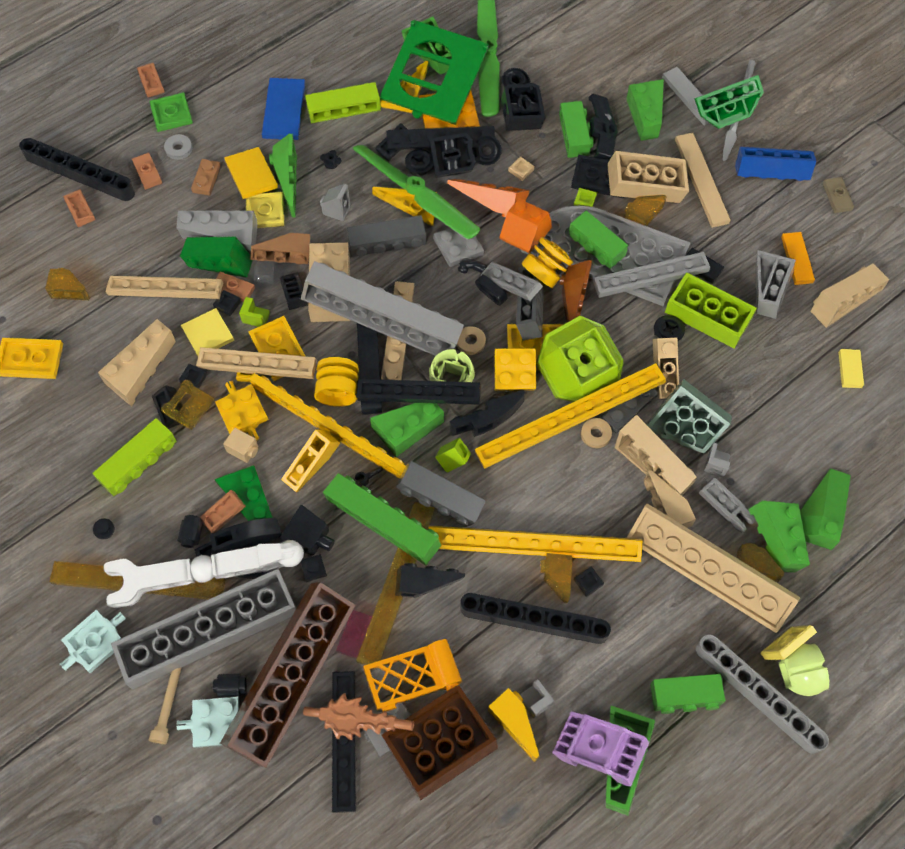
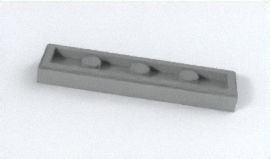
(684, 90)
(512, 281)

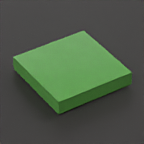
(171, 112)

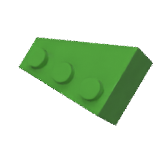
(783, 533)

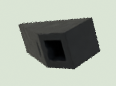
(417, 581)

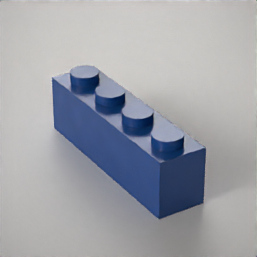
(775, 163)

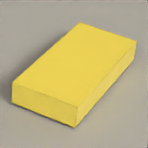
(851, 368)

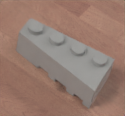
(219, 224)

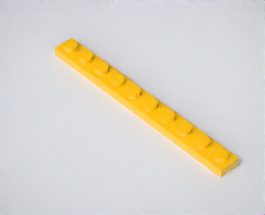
(570, 415)
(313, 416)
(539, 543)

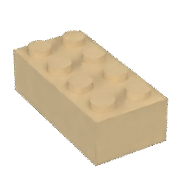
(647, 175)
(336, 257)

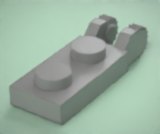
(726, 504)

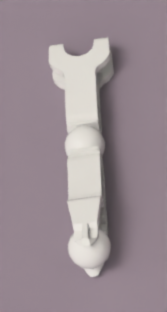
(201, 569)

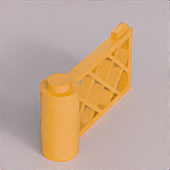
(441, 667)

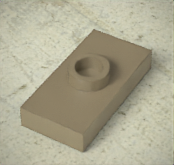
(838, 195)

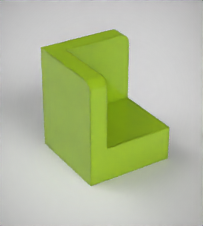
(253, 315)
(453, 455)

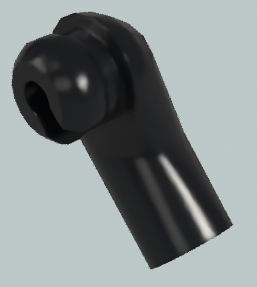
(471, 264)

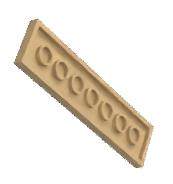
(713, 568)

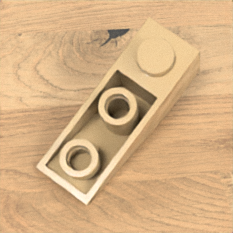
(666, 357)
(668, 500)

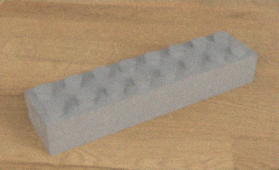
(380, 310)
(203, 629)

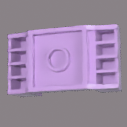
(601, 747)

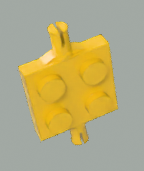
(241, 409)

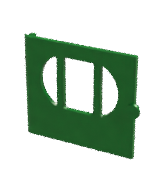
(451, 95)

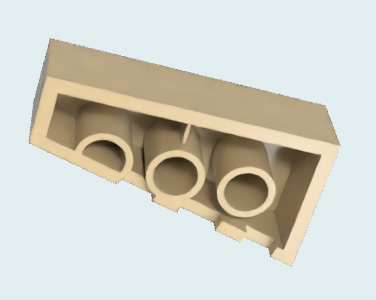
(848, 294)
(138, 361)
(649, 452)

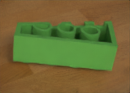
(620, 796)

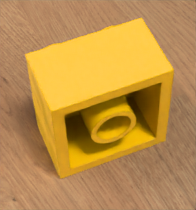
(514, 369)

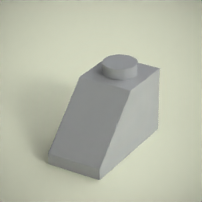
(336, 202)

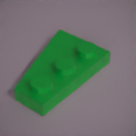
(249, 490)

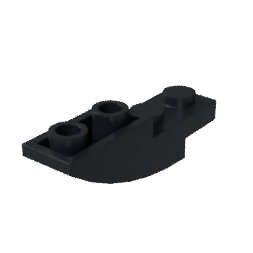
(496, 412)
(241, 536)

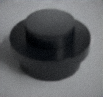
(103, 528)

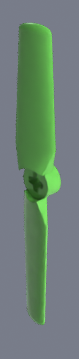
(490, 68)
(425, 197)

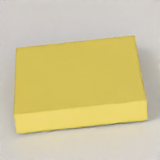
(267, 208)
(207, 331)
(788, 642)

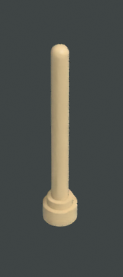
(160, 734)

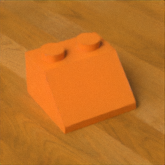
(525, 225)

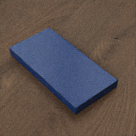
(283, 108)

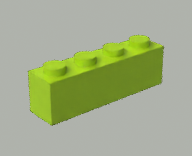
(343, 102)
(135, 457)

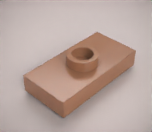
(150, 80)
(147, 171)
(79, 208)
(236, 286)
(222, 511)

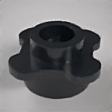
(331, 159)

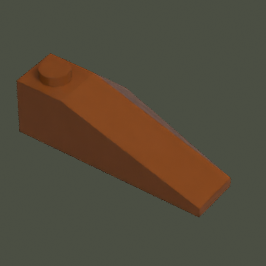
(574, 288)

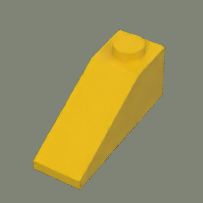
(310, 459)
(512, 716)

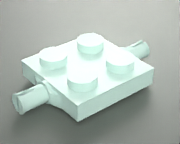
(91, 641)
(210, 720)

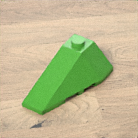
(285, 167)
(825, 510)

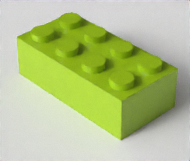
(710, 310)

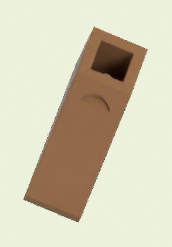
(285, 248)

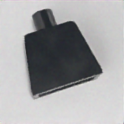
(308, 531)

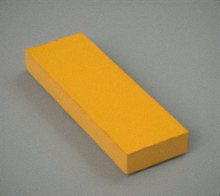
(796, 249)

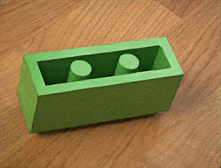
(575, 129)
(598, 239)
(687, 693)

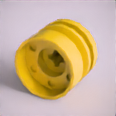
(547, 262)
(336, 381)

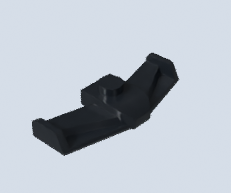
(603, 127)

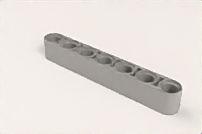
(772, 696)

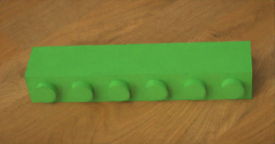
(382, 518)

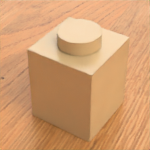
(241, 445)

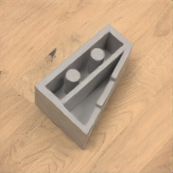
(772, 282)

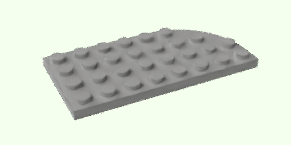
(644, 247)

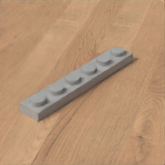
(651, 274)

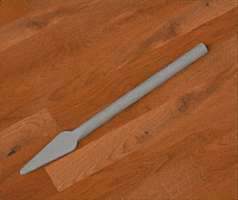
(730, 135)

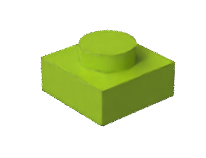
(585, 198)

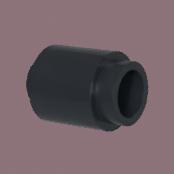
(190, 531)
(230, 685)

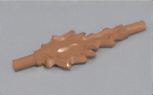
(348, 717)

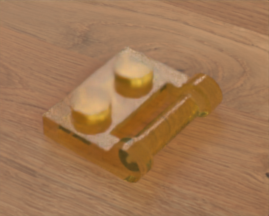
(193, 409)

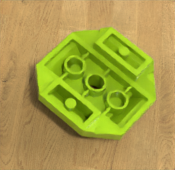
(561, 361)

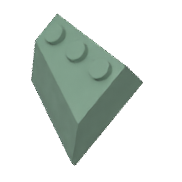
(690, 418)

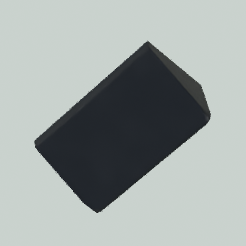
(161, 397)

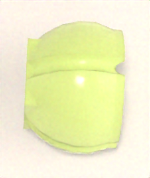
(453, 363)
(804, 671)

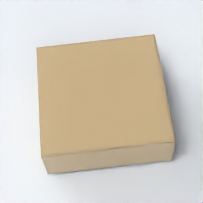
(521, 168)

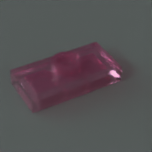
(354, 634)

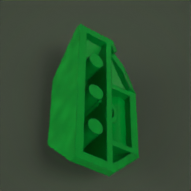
(731, 102)

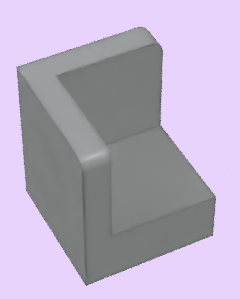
(717, 461)
(537, 699)

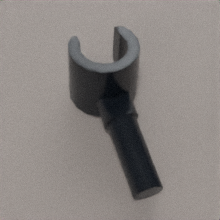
(367, 476)

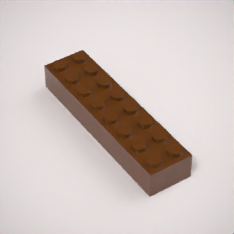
(288, 674)

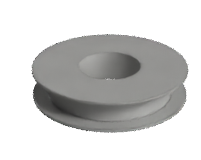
(179, 154)

